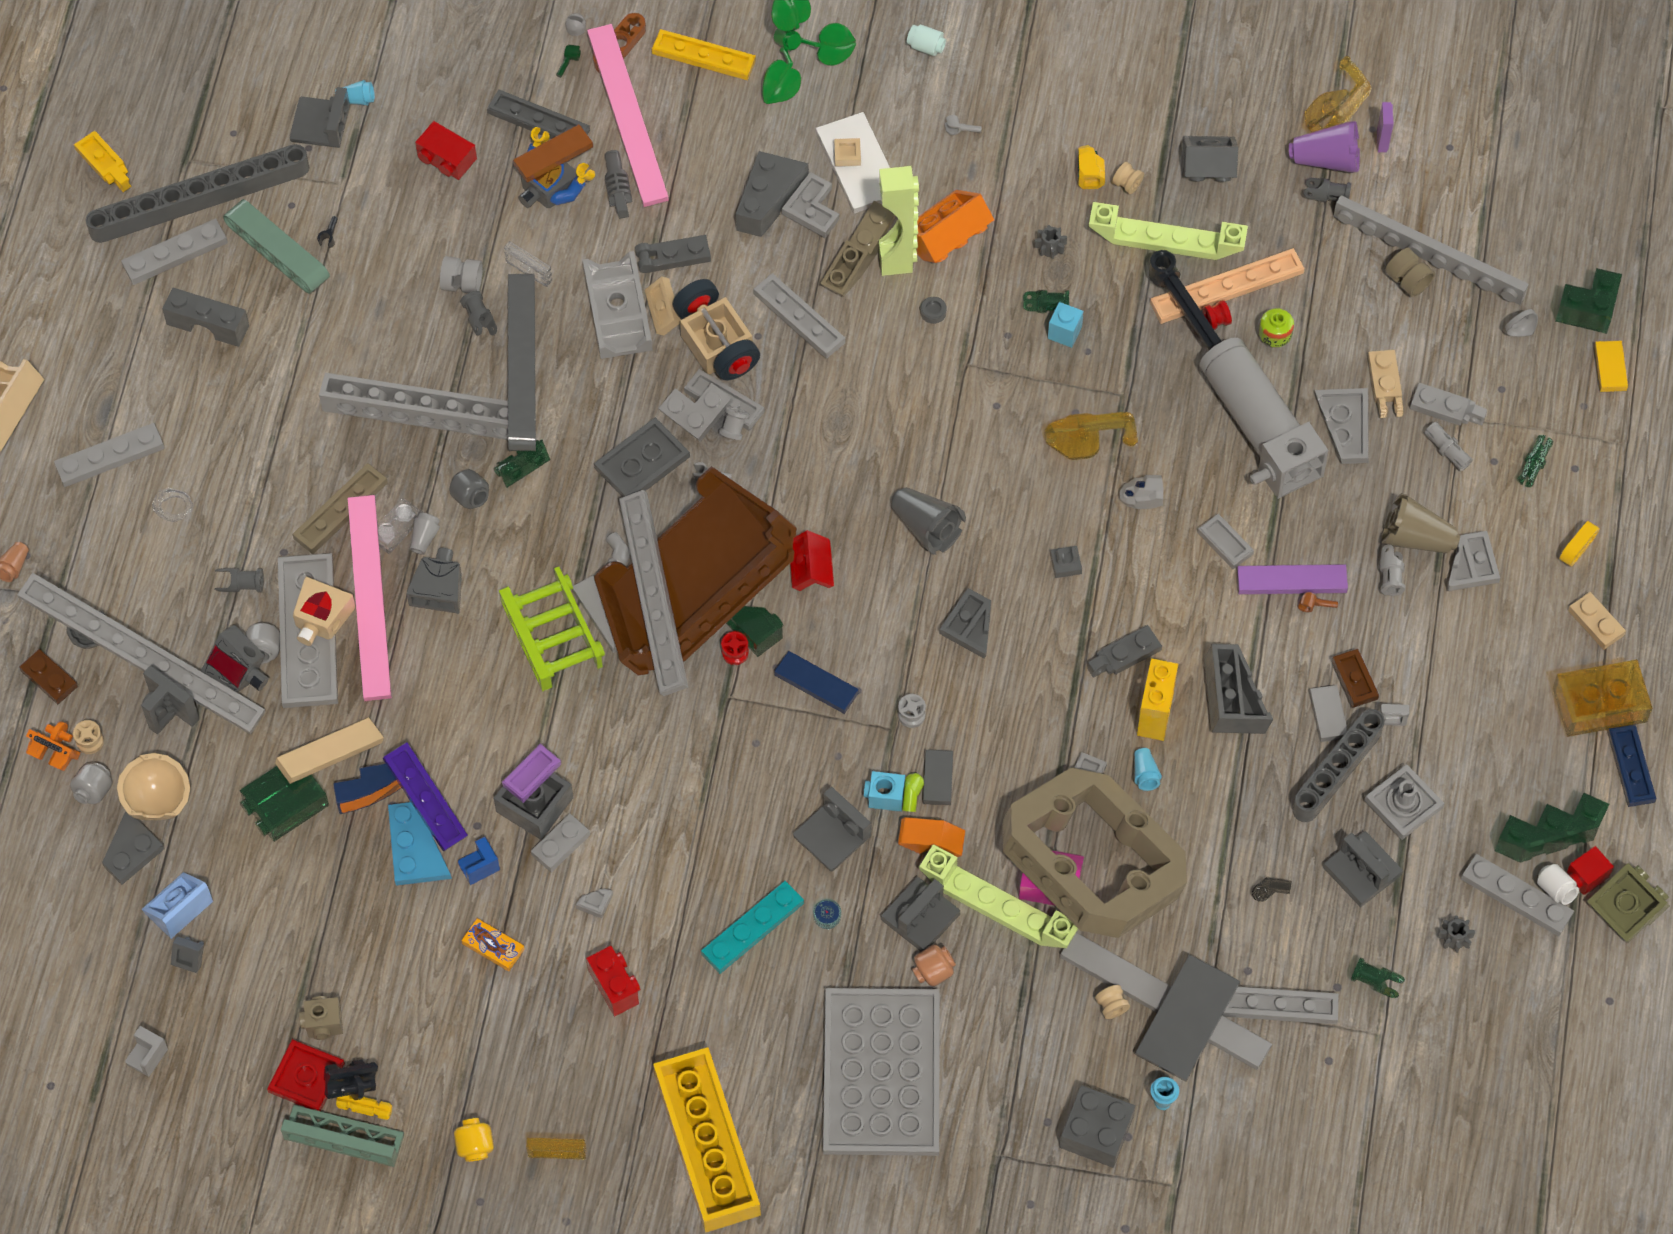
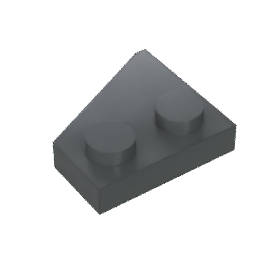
(130, 849)

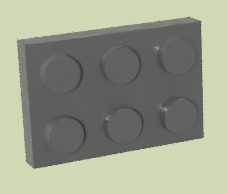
(642, 459)

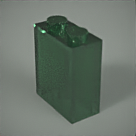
(282, 805)

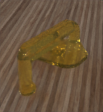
(1338, 103)
(1078, 434)

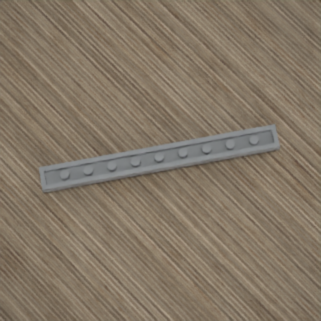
(140, 652)

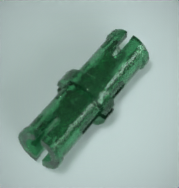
(1535, 461)

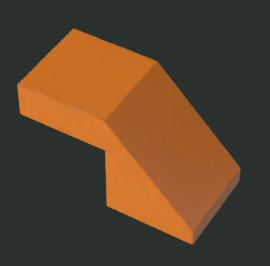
(923, 833)

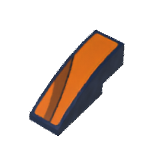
(373, 786)

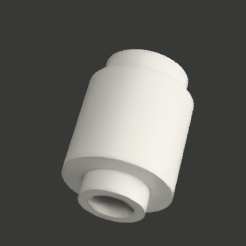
(1557, 884)

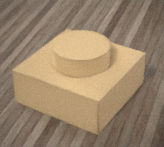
(847, 152)

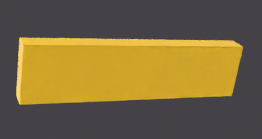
(703, 54)

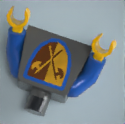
(557, 185)

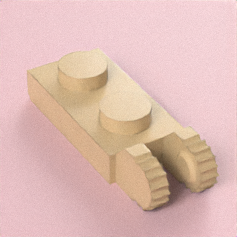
(1385, 381)

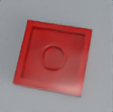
(302, 1075)

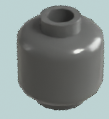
(469, 489)

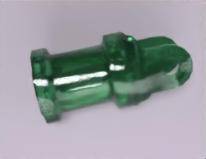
(1044, 301)
(1376, 978)

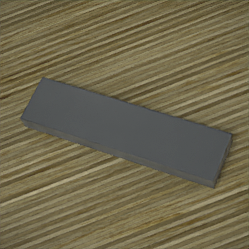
(530, 115)

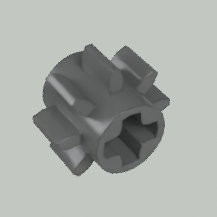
(1050, 241)
(1454, 927)

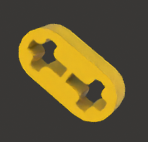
(1579, 543)

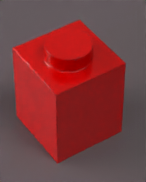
(1590, 870)

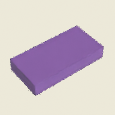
(1385, 127)
(531, 773)

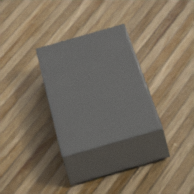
(938, 777)

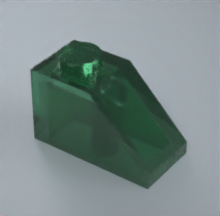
(759, 627)

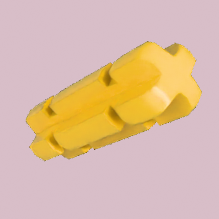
(365, 1106)

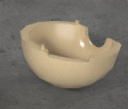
(153, 787)

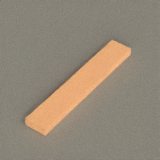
(1232, 284)

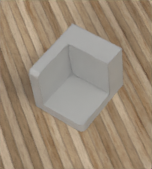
(147, 1052)

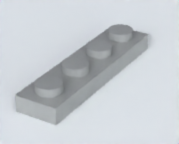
(174, 251)
(799, 316)
(109, 454)
(1517, 895)
(1283, 1005)

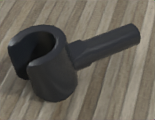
(328, 233)

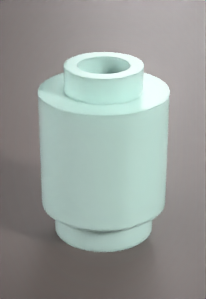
(926, 40)

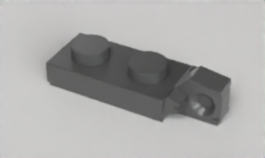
(1125, 652)

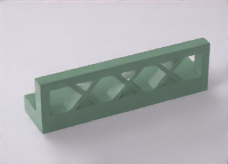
(342, 1141)

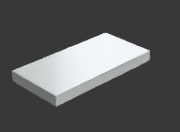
(857, 182)

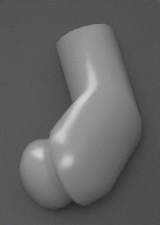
(621, 550)

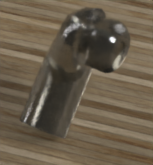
(1270, 886)

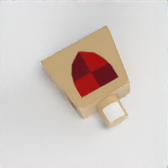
(321, 610)

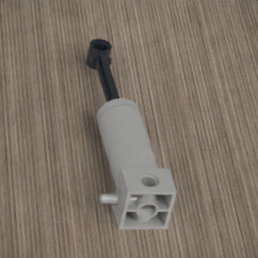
(1287, 452)

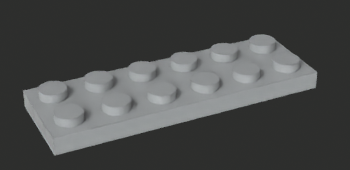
(306, 671)

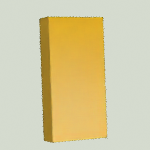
(1611, 366)

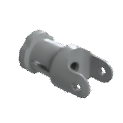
(1392, 571)

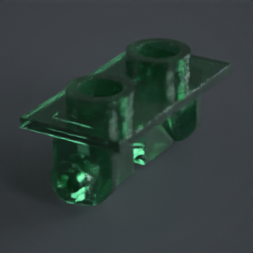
(517, 467)

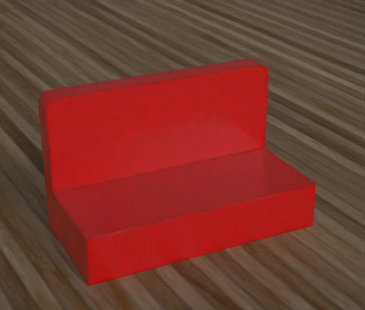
(811, 561)

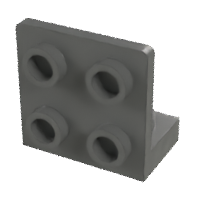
(321, 120)
(834, 831)

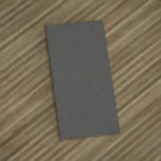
(1187, 1018)

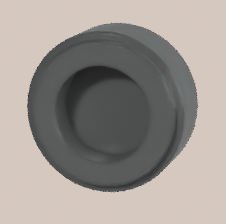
(933, 310)

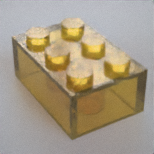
(1602, 698)

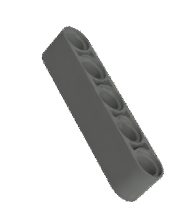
(1334, 776)

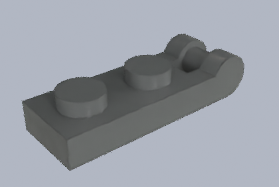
(673, 254)

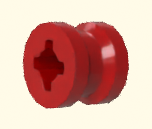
(1217, 314)
(735, 641)

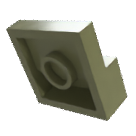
(1629, 902)

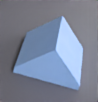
(178, 904)

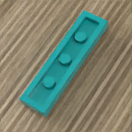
(752, 927)

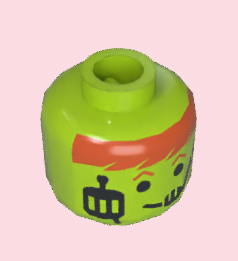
(1276, 327)

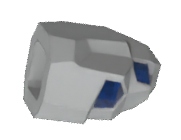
(1143, 492)

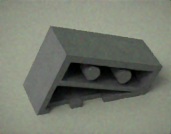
(767, 191)
(1232, 695)

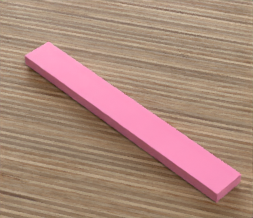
(627, 115)
(369, 598)

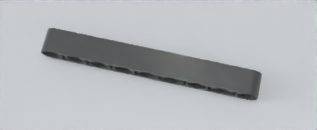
(185, 193)
(521, 363)

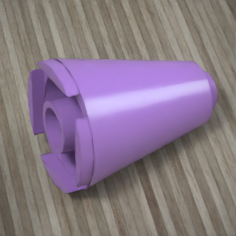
(1329, 148)

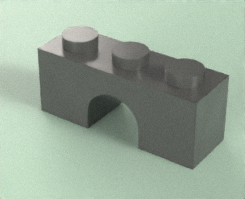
(223, 320)

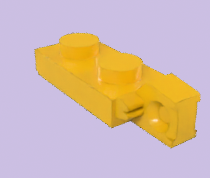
(103, 160)

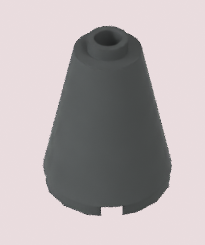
(929, 518)

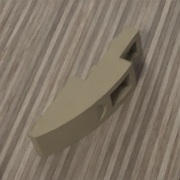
(859, 251)

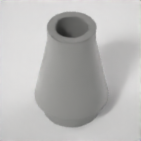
(423, 532)

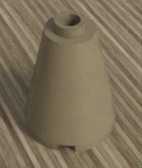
(1418, 528)

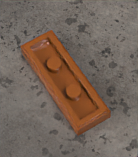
(553, 153)

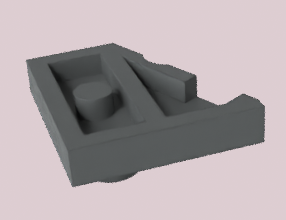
(969, 623)

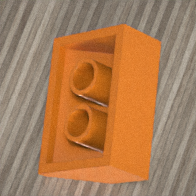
(950, 224)

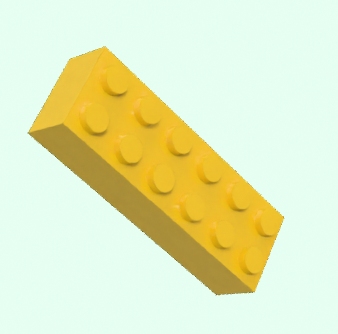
(707, 1140)

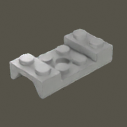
(623, 327)

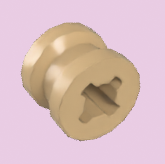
(1128, 178)
(88, 730)
(1112, 1002)

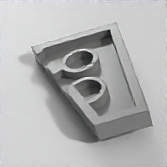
(1348, 422)

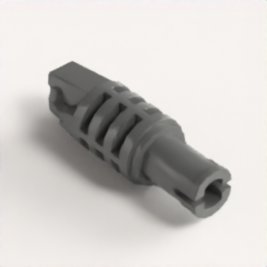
(617, 184)

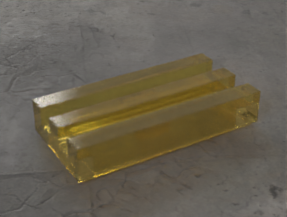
(556, 1148)

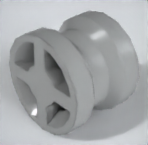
(914, 704)

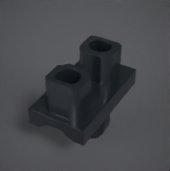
(350, 1080)

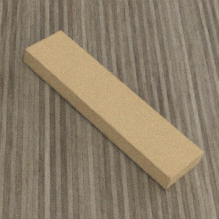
(329, 750)

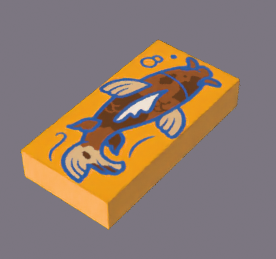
(493, 944)

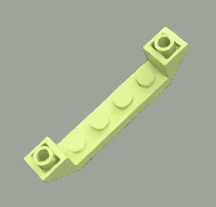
(1172, 238)
(995, 903)

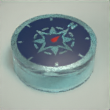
(827, 914)

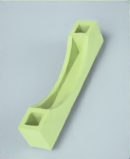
(900, 196)

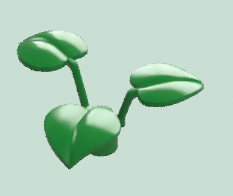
(835, 46)

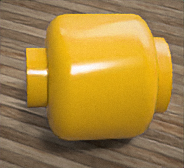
(473, 1140)

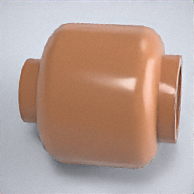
(934, 965)

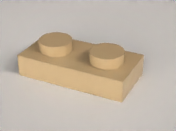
(660, 301)
(1596, 620)

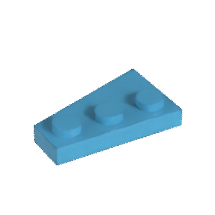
(413, 848)

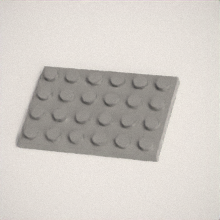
(881, 1072)

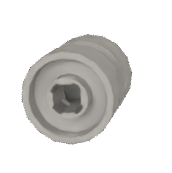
(461, 274)

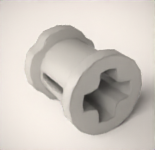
(734, 423)

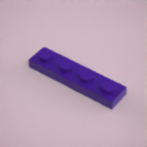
(425, 796)

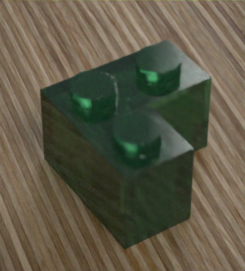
(1593, 306)

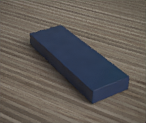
(816, 682)
(1631, 765)

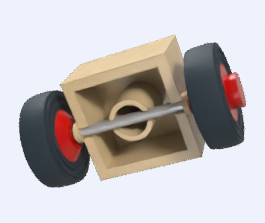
(714, 331)

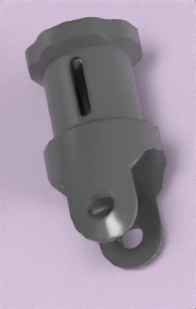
(1326, 190)
(478, 314)
(243, 580)

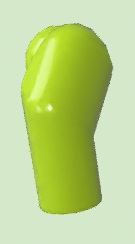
(912, 788)

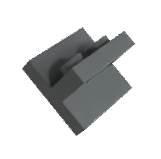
(166, 701)
(1362, 868)
(921, 913)

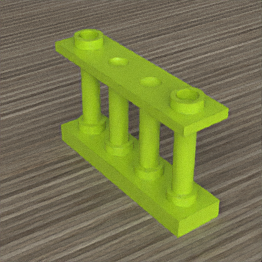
(534, 648)

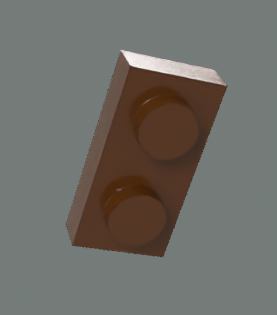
(48, 676)
(1355, 678)

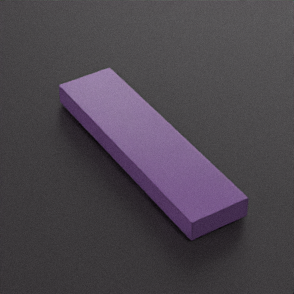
(1292, 579)

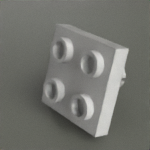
(1404, 802)

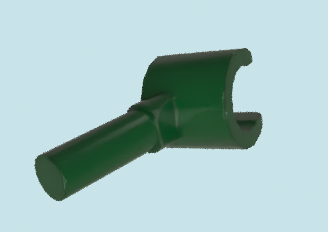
(571, 53)

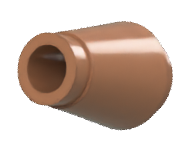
(12, 561)

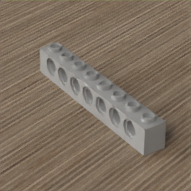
(414, 405)

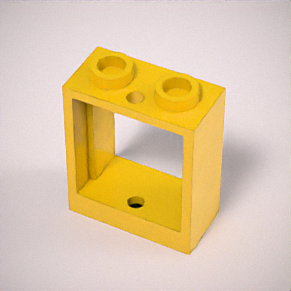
(1157, 699)

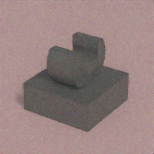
(1066, 561)
(187, 954)

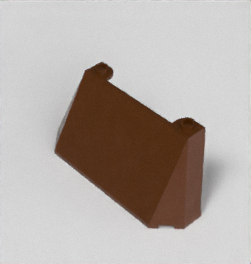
(711, 565)

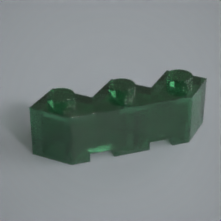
(1554, 830)

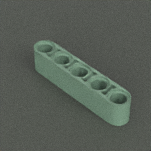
(276, 246)

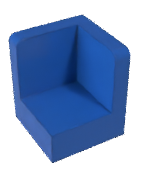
(479, 863)

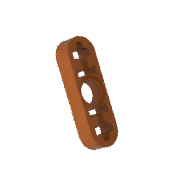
(622, 31)

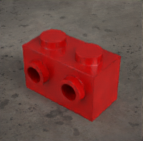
(445, 150)
(613, 981)

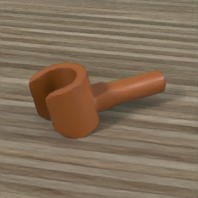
(1309, 600)

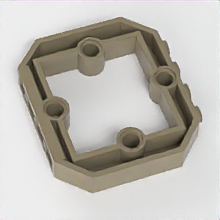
(1055, 875)

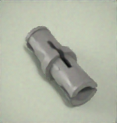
(1448, 446)

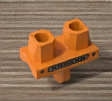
(62, 754)

